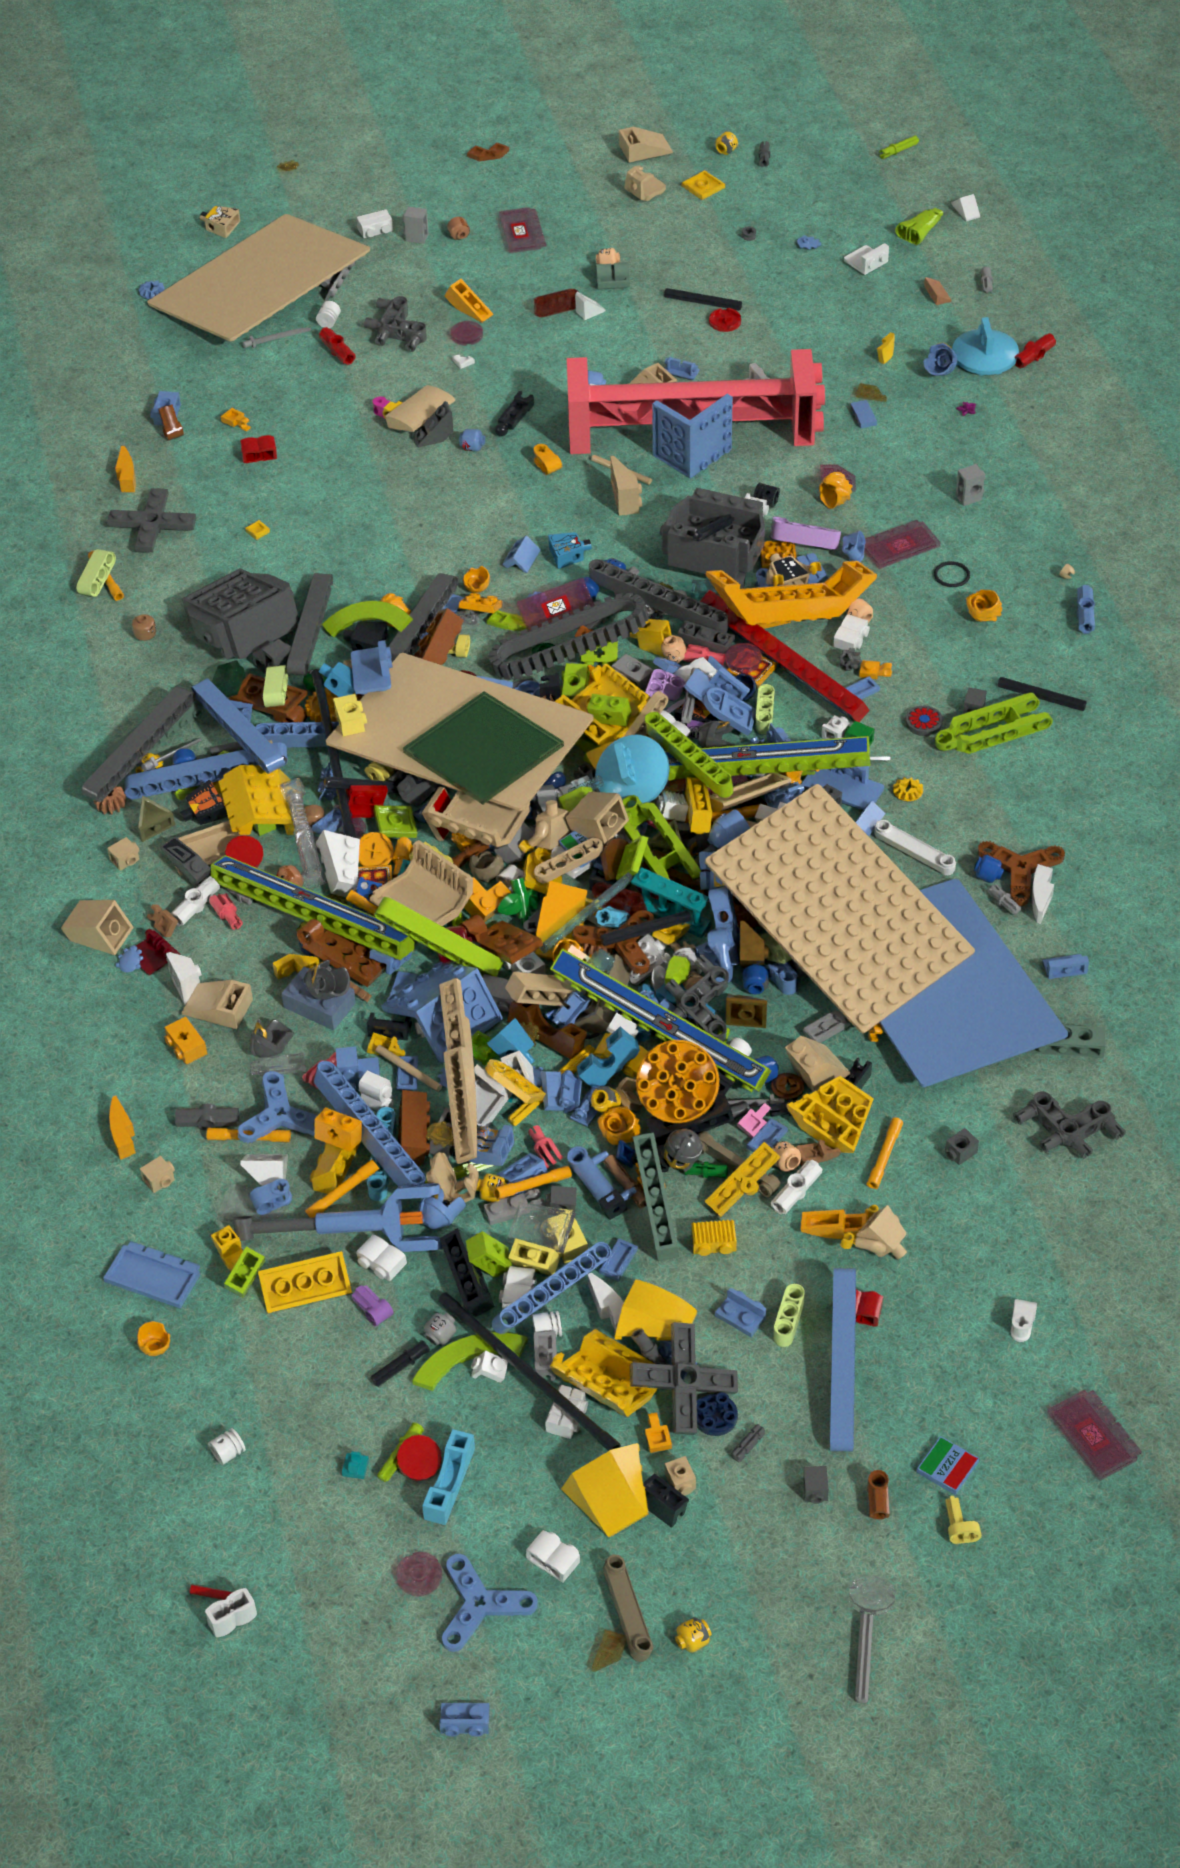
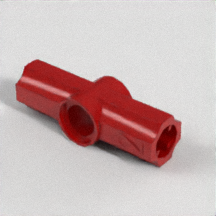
(337, 345)
(1035, 350)

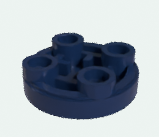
(716, 1414)

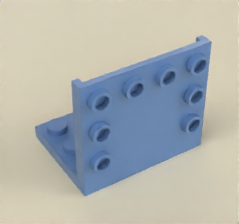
(694, 442)
(423, 1002)

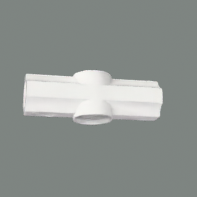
(195, 900)
(796, 1187)

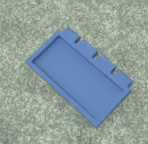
(152, 1274)

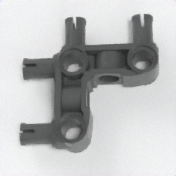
(394, 324)
(700, 995)
(1068, 1128)

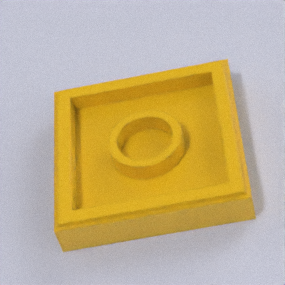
(703, 185)

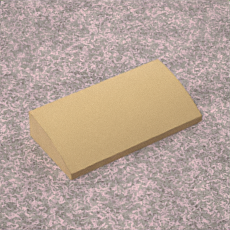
(417, 409)
(750, 790)
(210, 842)

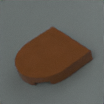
(612, 857)

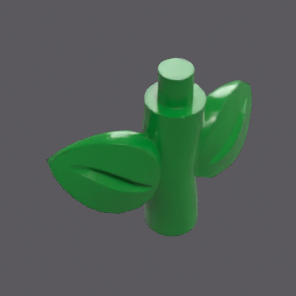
(520, 901)

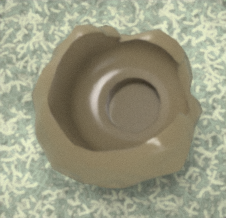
(486, 866)

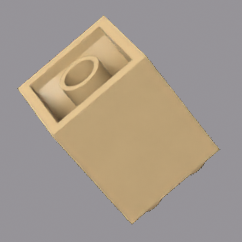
(598, 816)
(98, 925)
(814, 1062)

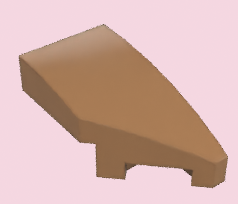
(817, 1152)

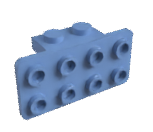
(371, 669)
(700, 683)
(851, 781)

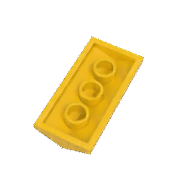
(304, 1282)

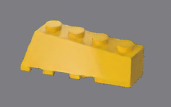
(331, 1168)

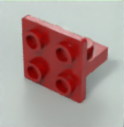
(363, 798)

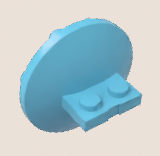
(985, 350)
(634, 767)

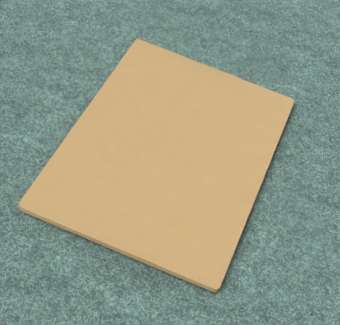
(258, 277)
(427, 694)
(840, 907)

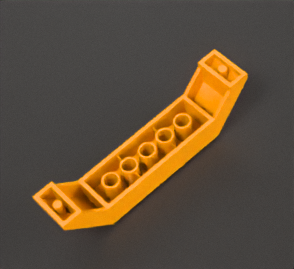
(794, 601)

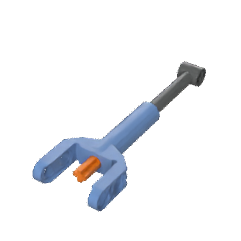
(386, 1219)

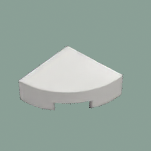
(463, 362)

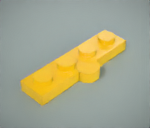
(743, 1179)

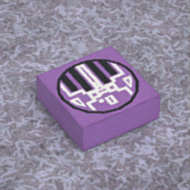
(694, 728)

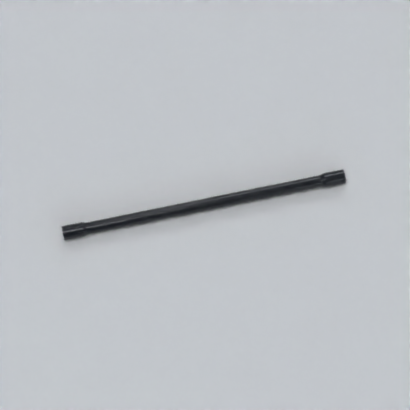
(318, 681)
(602, 1436)

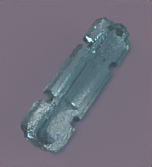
(596, 782)

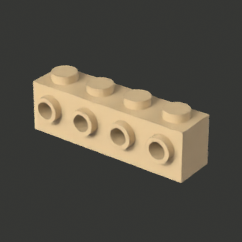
(539, 989)

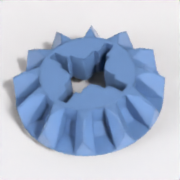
(145, 291)

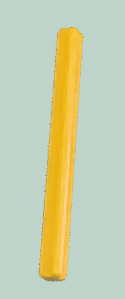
(525, 1109)

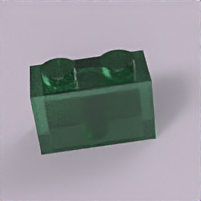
(229, 678)

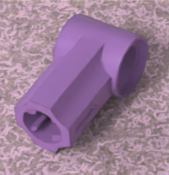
(374, 1308)

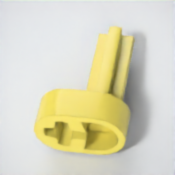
(461, 647)
(959, 1530)

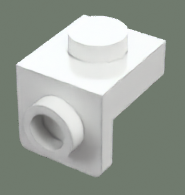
(489, 1366)

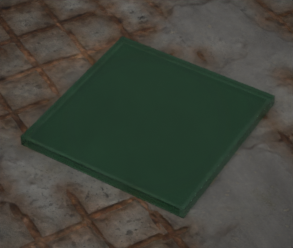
(483, 747)

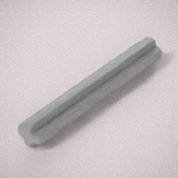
(688, 705)
(864, 1658)

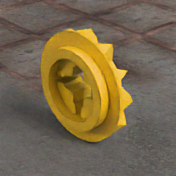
(913, 793)

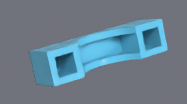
(443, 1494)

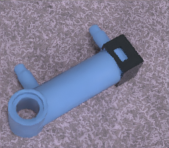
(610, 1200)

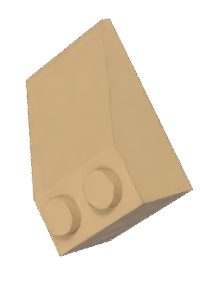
(625, 488)

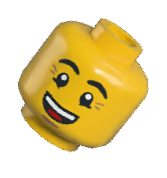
(486, 1186)

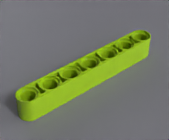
(689, 754)
(437, 937)

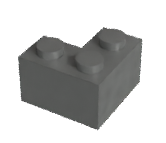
(271, 655)

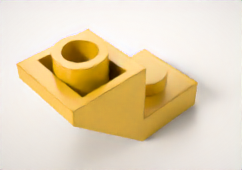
(291, 963)
(228, 1246)

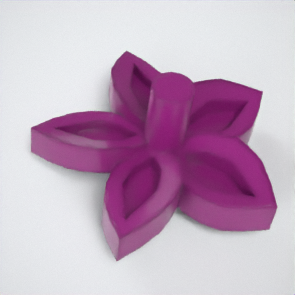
(967, 408)

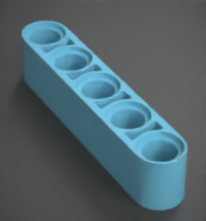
(379, 1181)

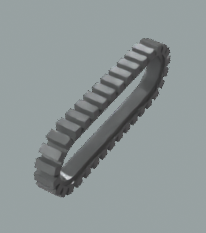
(573, 646)

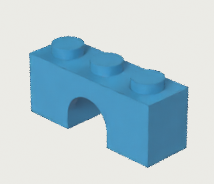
(598, 1071)

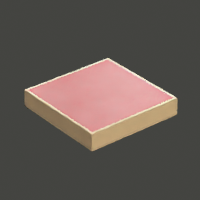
(440, 802)

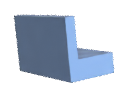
(522, 554)
(1066, 966)

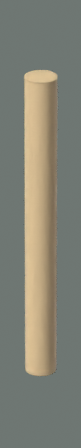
(606, 463)
(408, 1068)

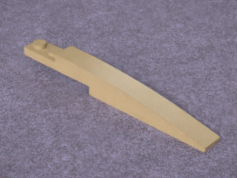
(459, 1071)

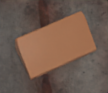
(936, 291)

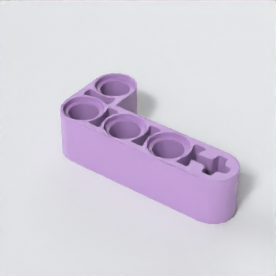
(804, 534)
(666, 683)

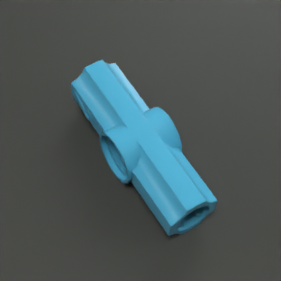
(611, 917)

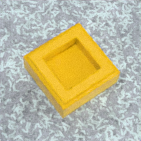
(257, 530)

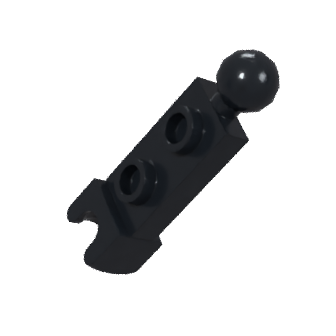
(514, 413)

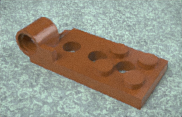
(252, 693)
(314, 939)
(501, 939)

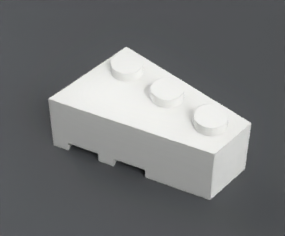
(340, 860)

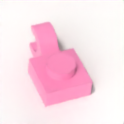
(753, 1121)

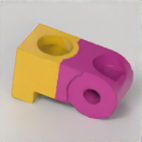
(383, 406)

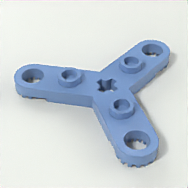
(276, 1102)
(472, 1589)

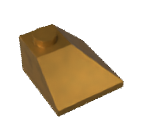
(751, 947)
(746, 1011)

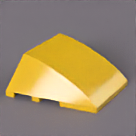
(833, 1114)
(653, 1311)
(610, 1489)

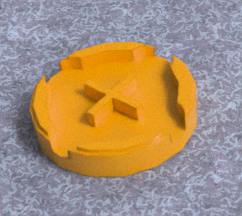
(375, 849)

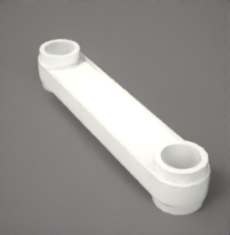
(914, 847)

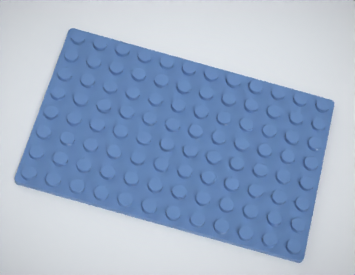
(976, 1010)

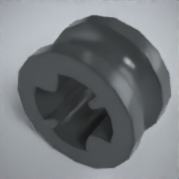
(749, 233)

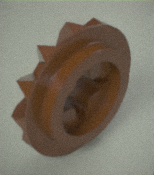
(795, 1082)

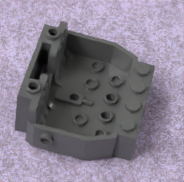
(727, 550)
(242, 612)

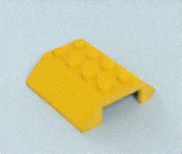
(607, 683)
(255, 798)
(604, 1373)

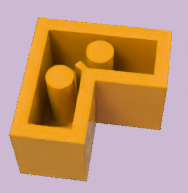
(485, 902)

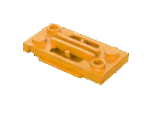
(558, 908)

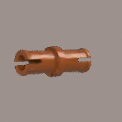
(475, 849)

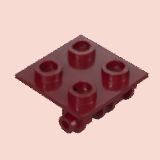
(154, 951)

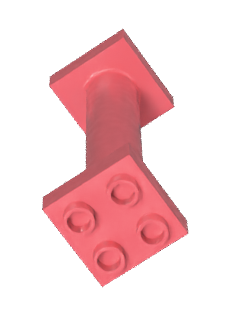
(753, 399)

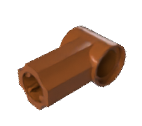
(171, 426)
(878, 1495)

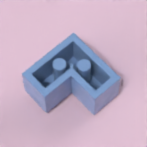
(355, 1068)

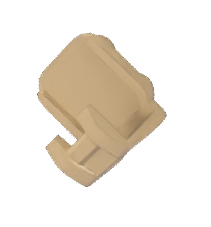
(643, 184)
(443, 1174)

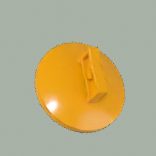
(677, 1081)

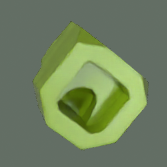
(678, 970)

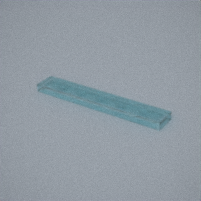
(586, 912)

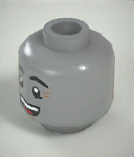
(440, 1328)

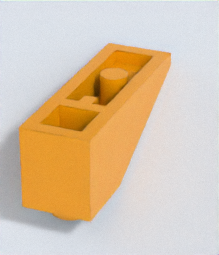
(467, 301)

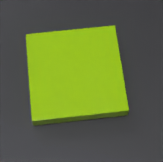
(395, 821)
(632, 857)

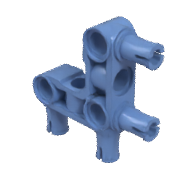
(727, 933)

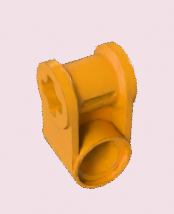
(546, 459)

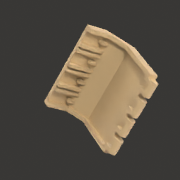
(486, 822)
(429, 886)

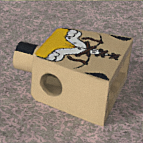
(221, 220)

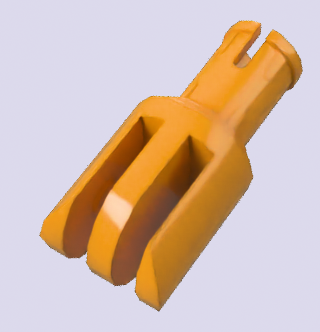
(401, 851)

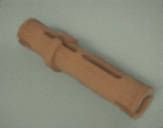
(625, 1180)

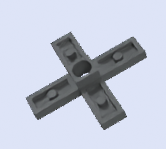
(151, 520)
(668, 1377)

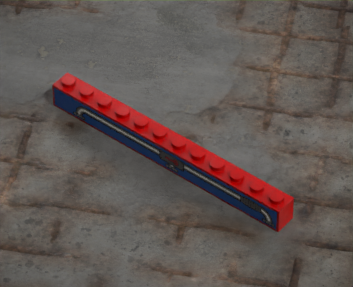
(792, 662)

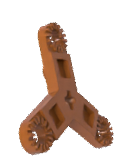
(1021, 878)
(628, 949)

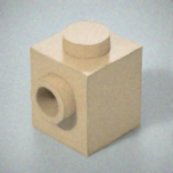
(123, 853)
(157, 1174)
(680, 1475)

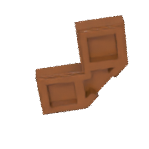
(497, 151)

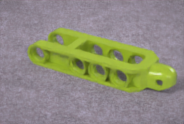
(1008, 710)
(648, 811)

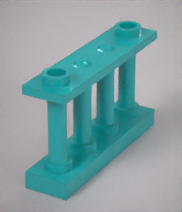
(676, 893)

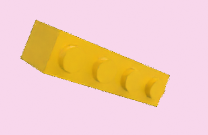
(699, 805)

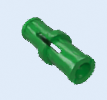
(706, 1169)

